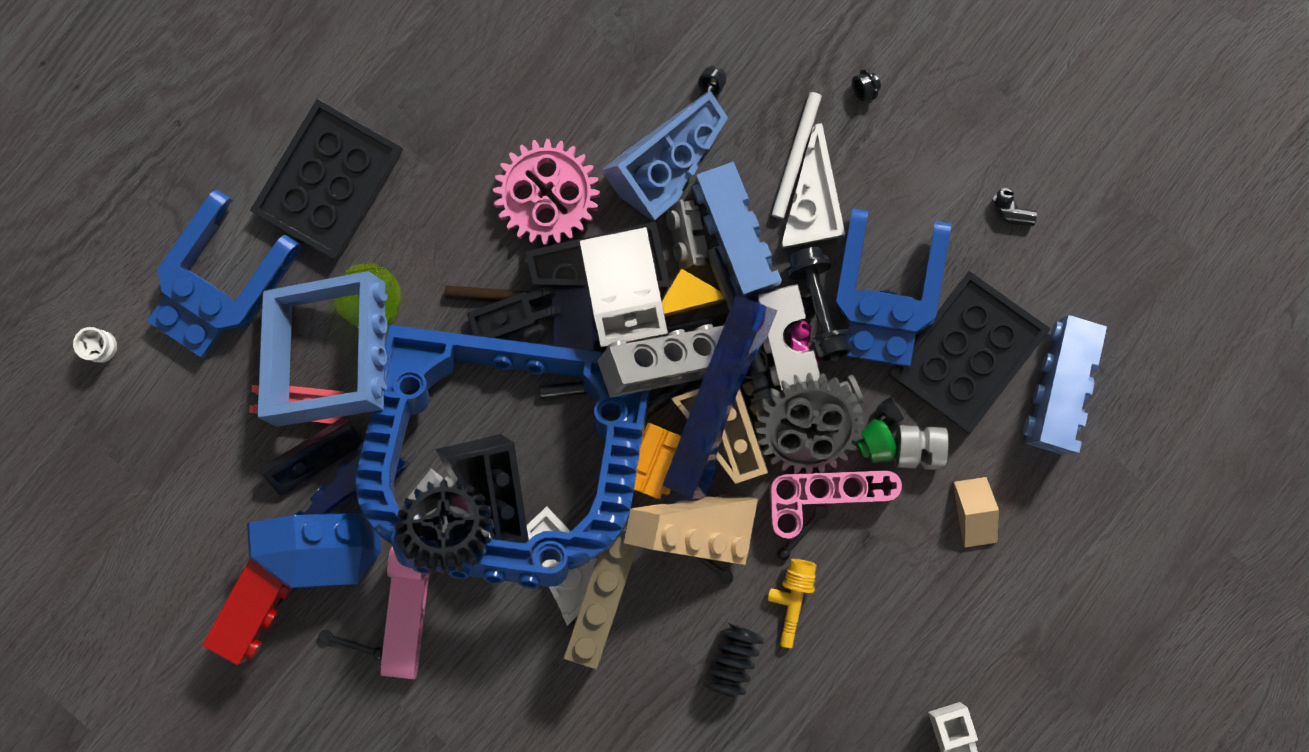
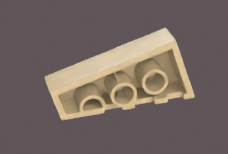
(698, 528)

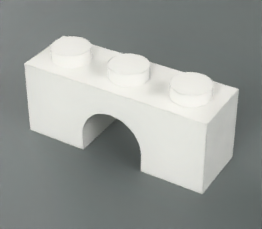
(787, 361)
(954, 728)

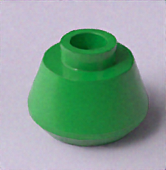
(877, 443)

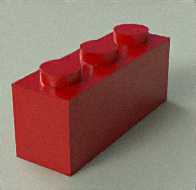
(246, 614)

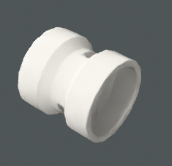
(88, 341)

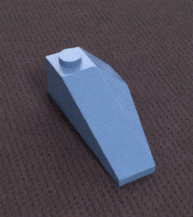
(660, 164)

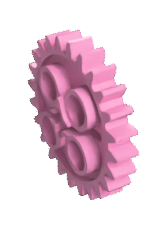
(568, 173)

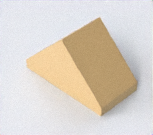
(976, 512)

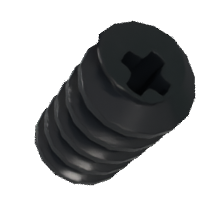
(734, 661)

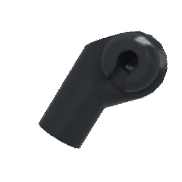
(1009, 211)

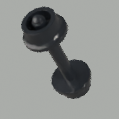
(808, 265)

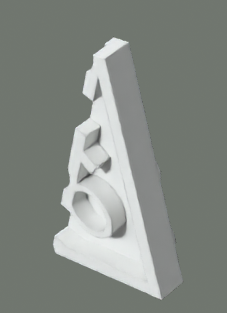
(815, 205)

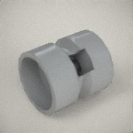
(921, 447)

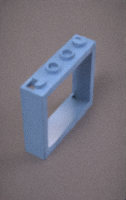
(276, 350)

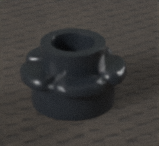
(866, 85)

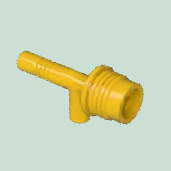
(800, 579)

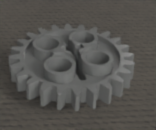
(809, 424)

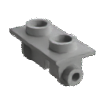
(682, 220)

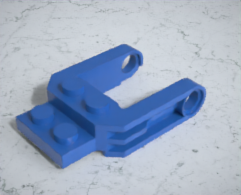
(194, 308)
(881, 322)

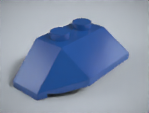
(314, 548)

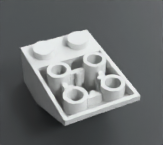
(623, 286)

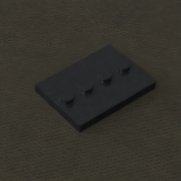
(326, 179)
(970, 352)

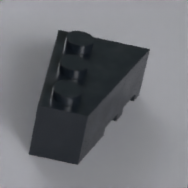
(492, 471)

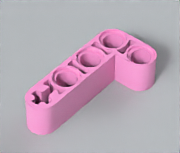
(834, 494)
(403, 620)

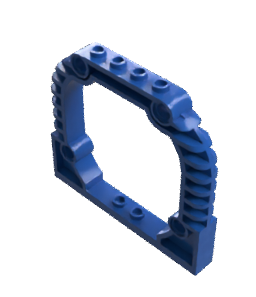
(423, 358)

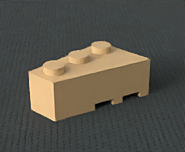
(738, 446)

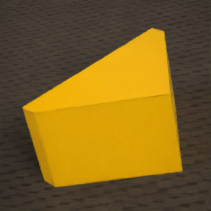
(689, 294)

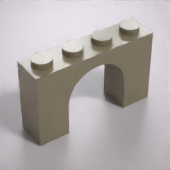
(600, 604)

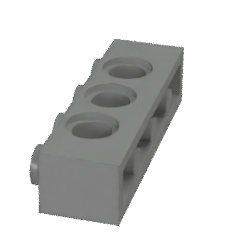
(625, 376)

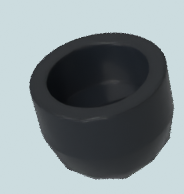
(705, 80)
(891, 410)

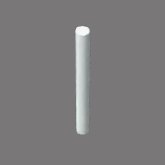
(796, 155)

